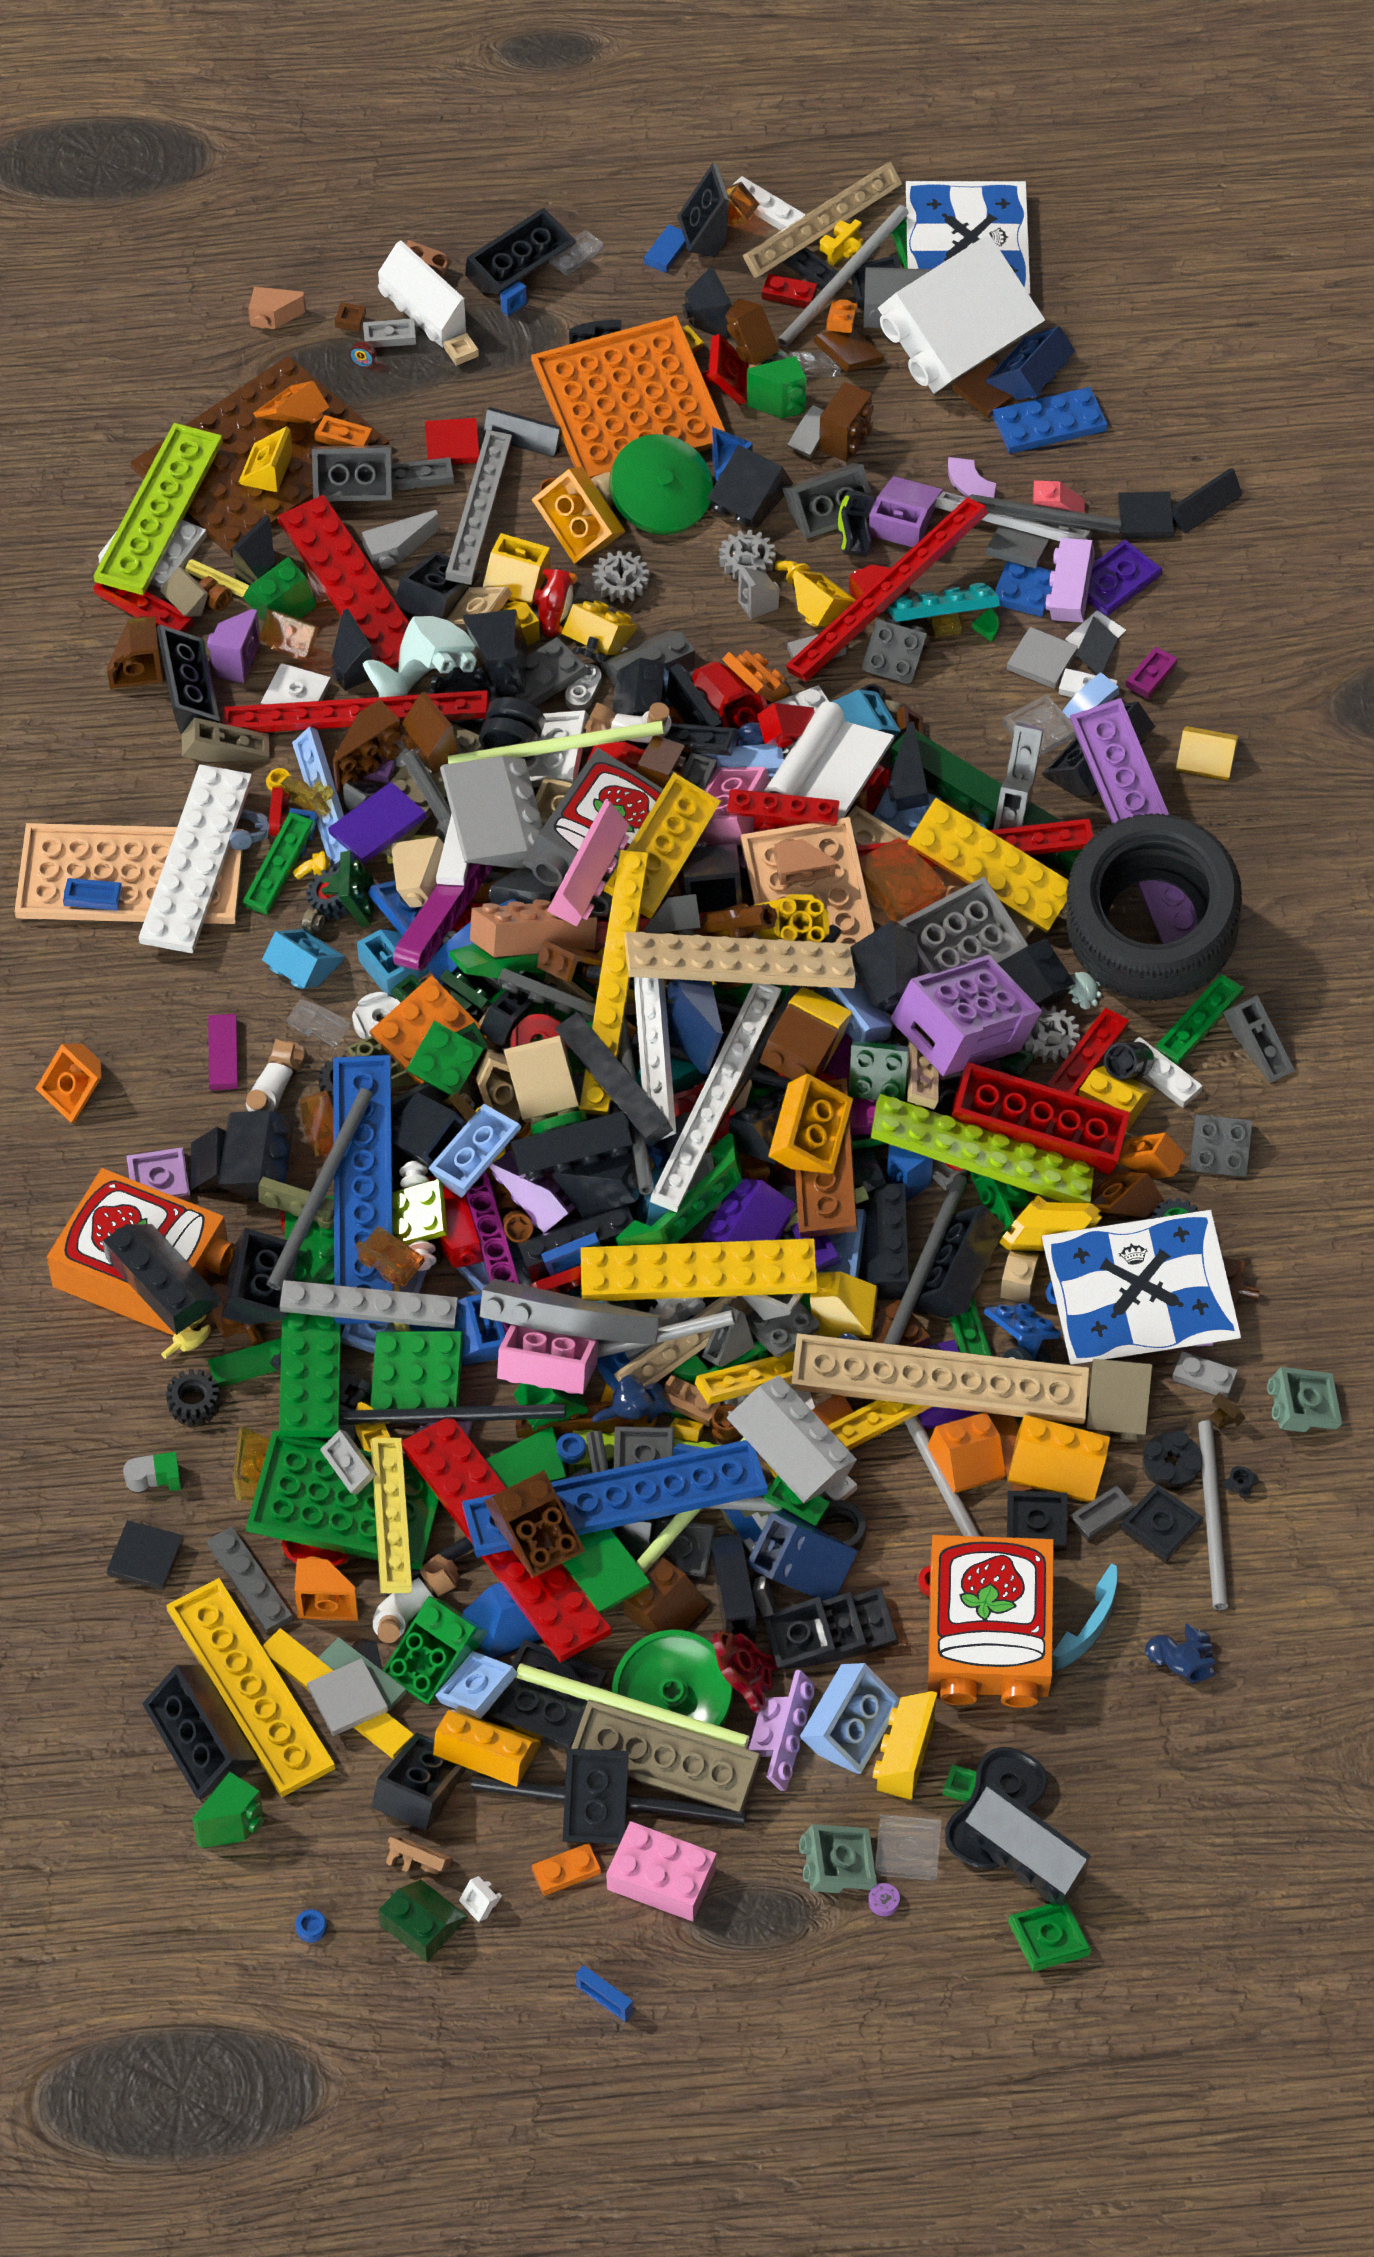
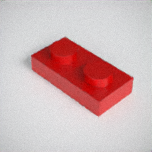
(789, 291)

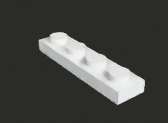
(771, 208)

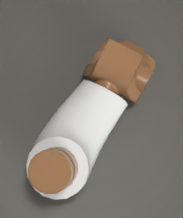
(604, 718)
(273, 1080)
(400, 1608)

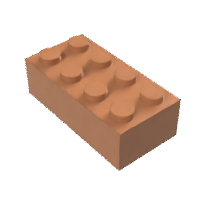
(525, 927)

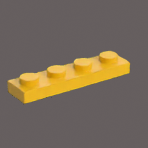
(744, 1378)

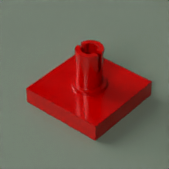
(727, 370)

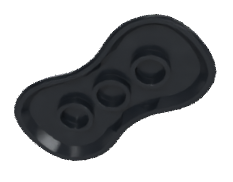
(1013, 1773)

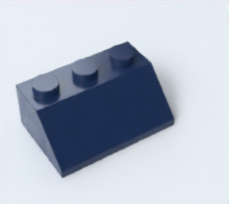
(1032, 363)

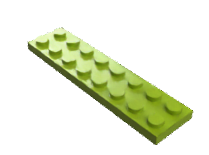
(158, 509)
(981, 1151)

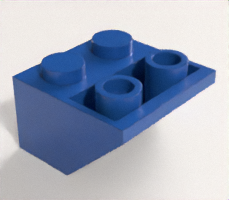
(909, 1168)

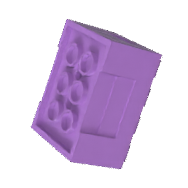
(968, 1013)

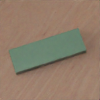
(341, 1654)

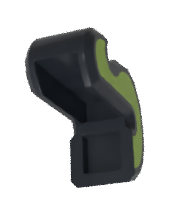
(853, 523)

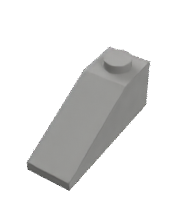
(396, 541)

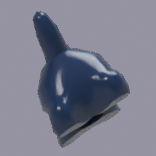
(634, 1401)

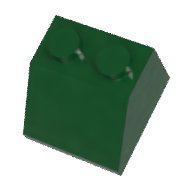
(420, 1918)

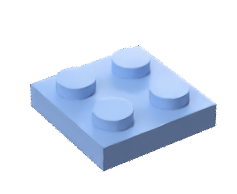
(476, 1684)

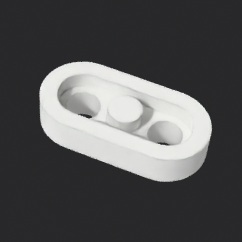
(587, 688)

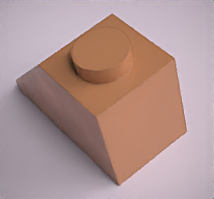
(275, 307)
(801, 862)

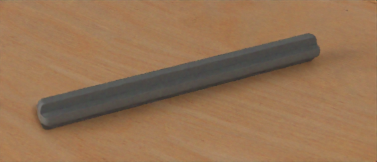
(1049, 514)

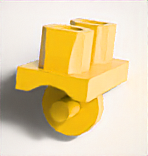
(845, 244)

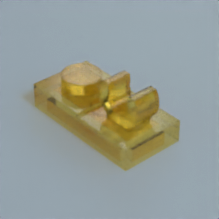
(307, 797)

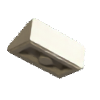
(185, 593)

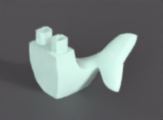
(425, 646)

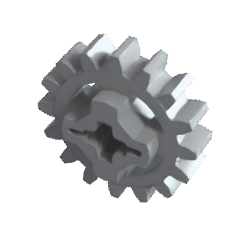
(747, 552)
(608, 580)
(1051, 1037)

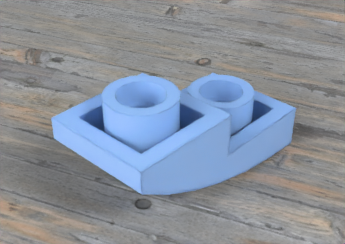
(1094, 693)

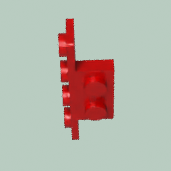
(781, 810)

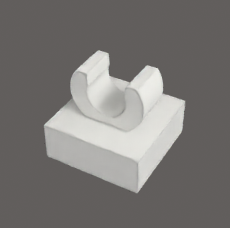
(479, 1898)

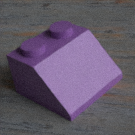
(234, 646)

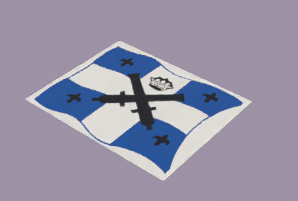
(956, 214)
(1140, 1287)

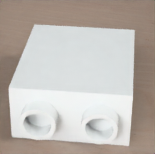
(959, 314)

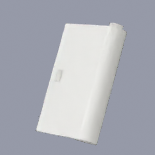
(831, 759)

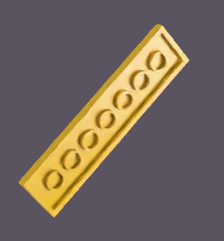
(698, 1270)
(250, 1687)

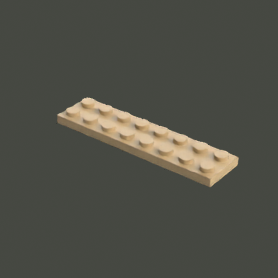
(739, 960)

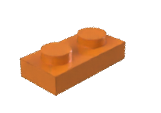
(841, 316)
(342, 433)
(566, 1869)

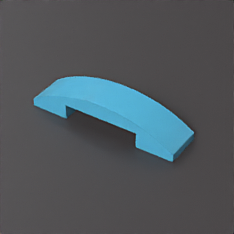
(1073, 1647)

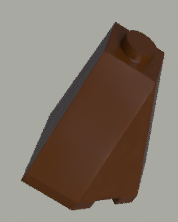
(136, 655)

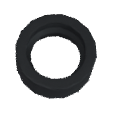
(848, 1511)

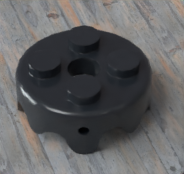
(464, 682)

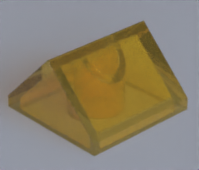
(248, 1463)

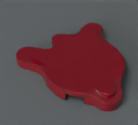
(745, 1667)

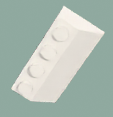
(422, 295)

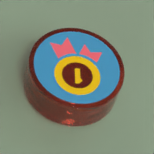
(362, 354)

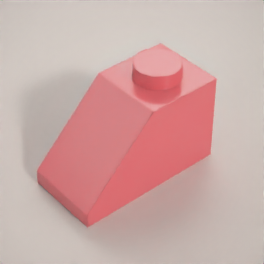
(1057, 495)

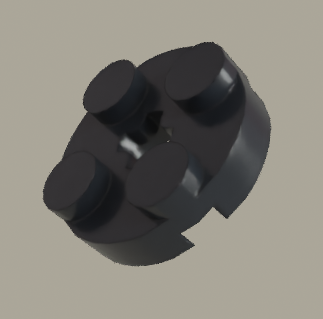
(1176, 1445)

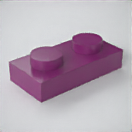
(1151, 672)

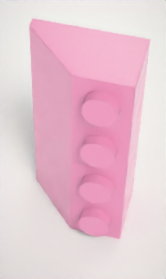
(590, 865)

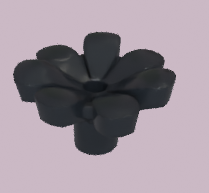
(590, 650)

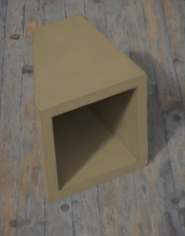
(1119, 1399)

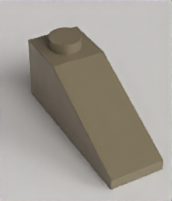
(221, 742)

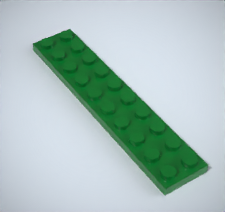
(310, 1347)

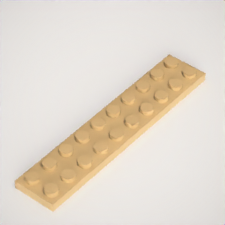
(940, 1378)

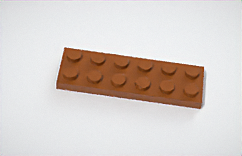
(829, 1200)

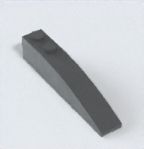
(566, 1314)

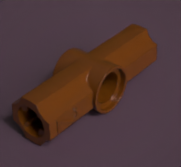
(739, 920)

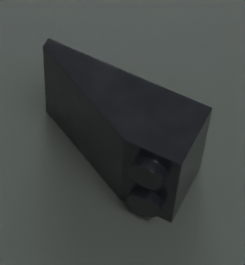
(706, 215)
(426, 591)
(1039, 973)
(416, 1784)

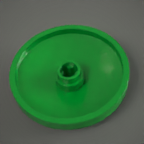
(660, 484)
(676, 1674)

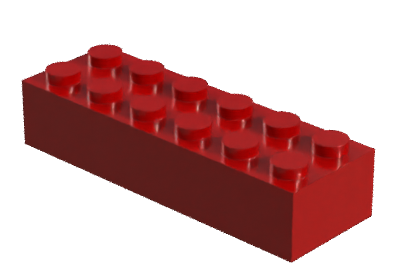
(1041, 1116)

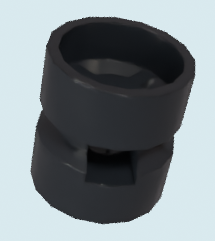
(1128, 1060)

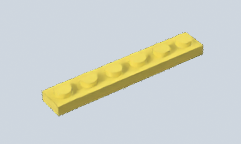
(391, 1516)

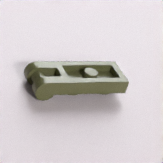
(292, 1200)

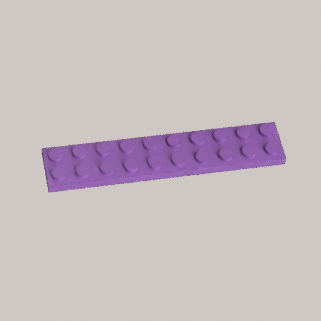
(1127, 791)

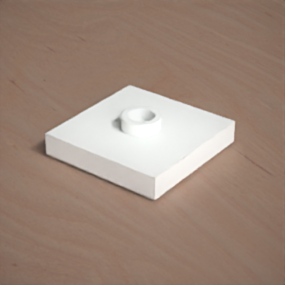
(296, 685)

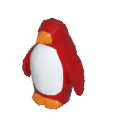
(554, 601)

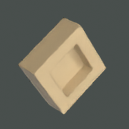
(461, 349)

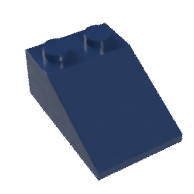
(694, 1020)

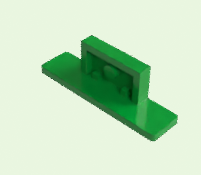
(999, 1198)

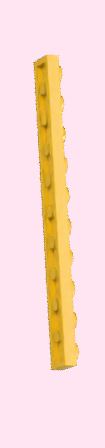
(614, 972)

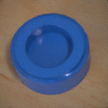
(571, 1448)
(311, 1925)

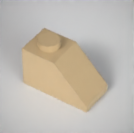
(1019, 1275)

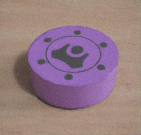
(884, 1899)

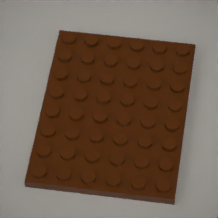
(224, 504)

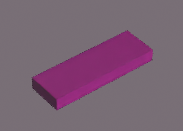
(222, 1052)

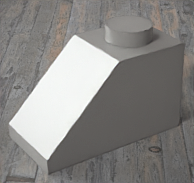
(757, 592)

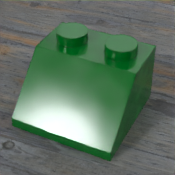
(777, 388)
(281, 590)
(229, 1813)

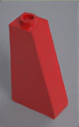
(462, 1242)

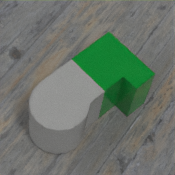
(152, 1472)

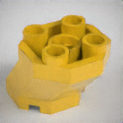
(799, 919)
(1048, 1218)

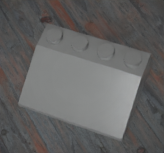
(493, 810)
(963, 929)

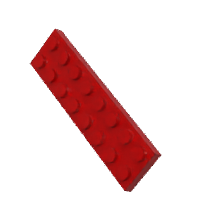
(346, 576)

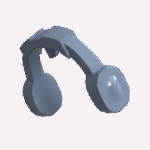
(243, 839)

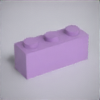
(1070, 580)

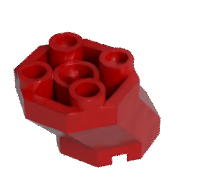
(728, 695)

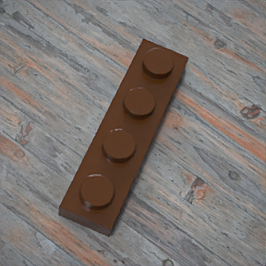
(576, 1422)

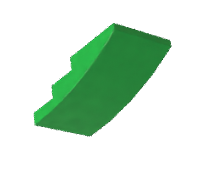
(476, 961)
(606, 1571)

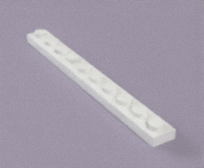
(715, 1096)

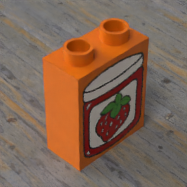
(79, 1259)
(990, 1619)

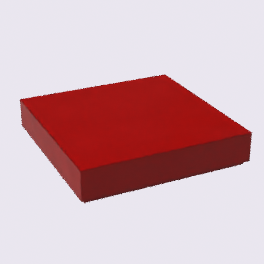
(452, 440)

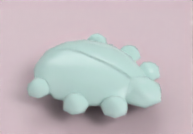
(1085, 990)

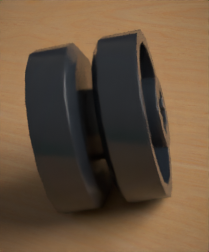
(511, 723)

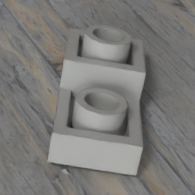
(806, 436)

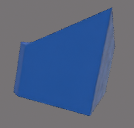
(723, 448)

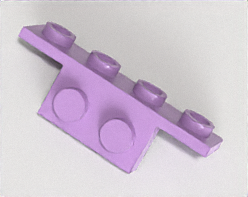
(780, 1728)

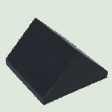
(206, 1162)

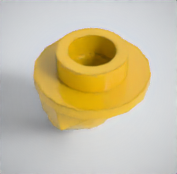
(790, 566)
(317, 864)

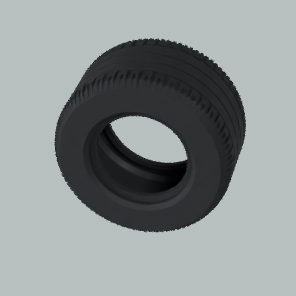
(1158, 850)

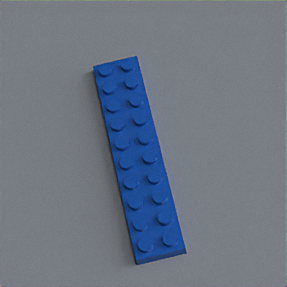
(365, 1174)
(639, 1492)

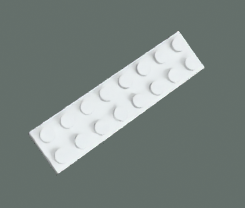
(195, 859)

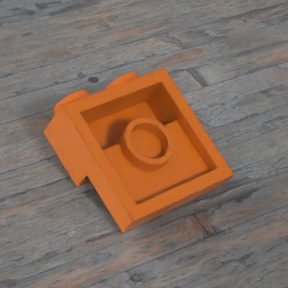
(757, 675)

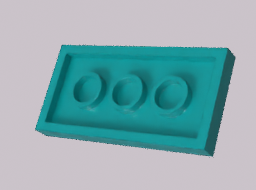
(950, 601)

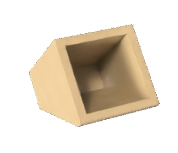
(542, 1079)

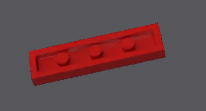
(145, 606)
(1089, 1052)

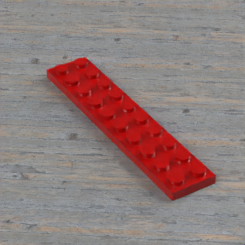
(550, 1600)

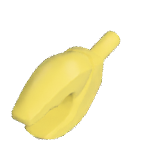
(188, 1338)

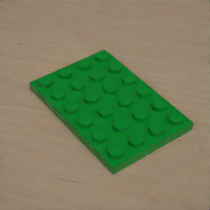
(309, 1504)

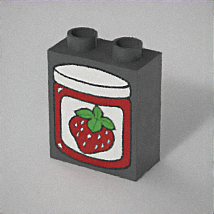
(571, 820)

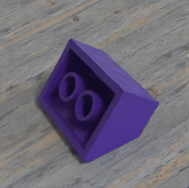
(750, 1214)

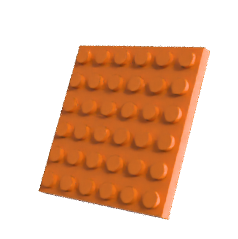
(626, 389)

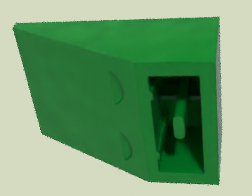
(433, 1649)

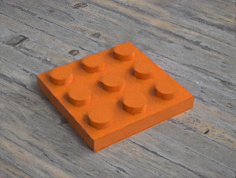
(409, 1022)

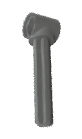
(429, 791)

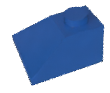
(503, 1621)

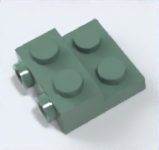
(1304, 1399)
(837, 1858)

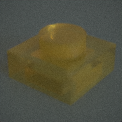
(946, 625)

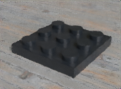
(541, 1710)

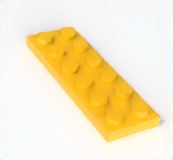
(669, 837)
(975, 853)

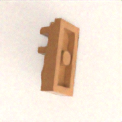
(689, 1400)
(431, 1860)

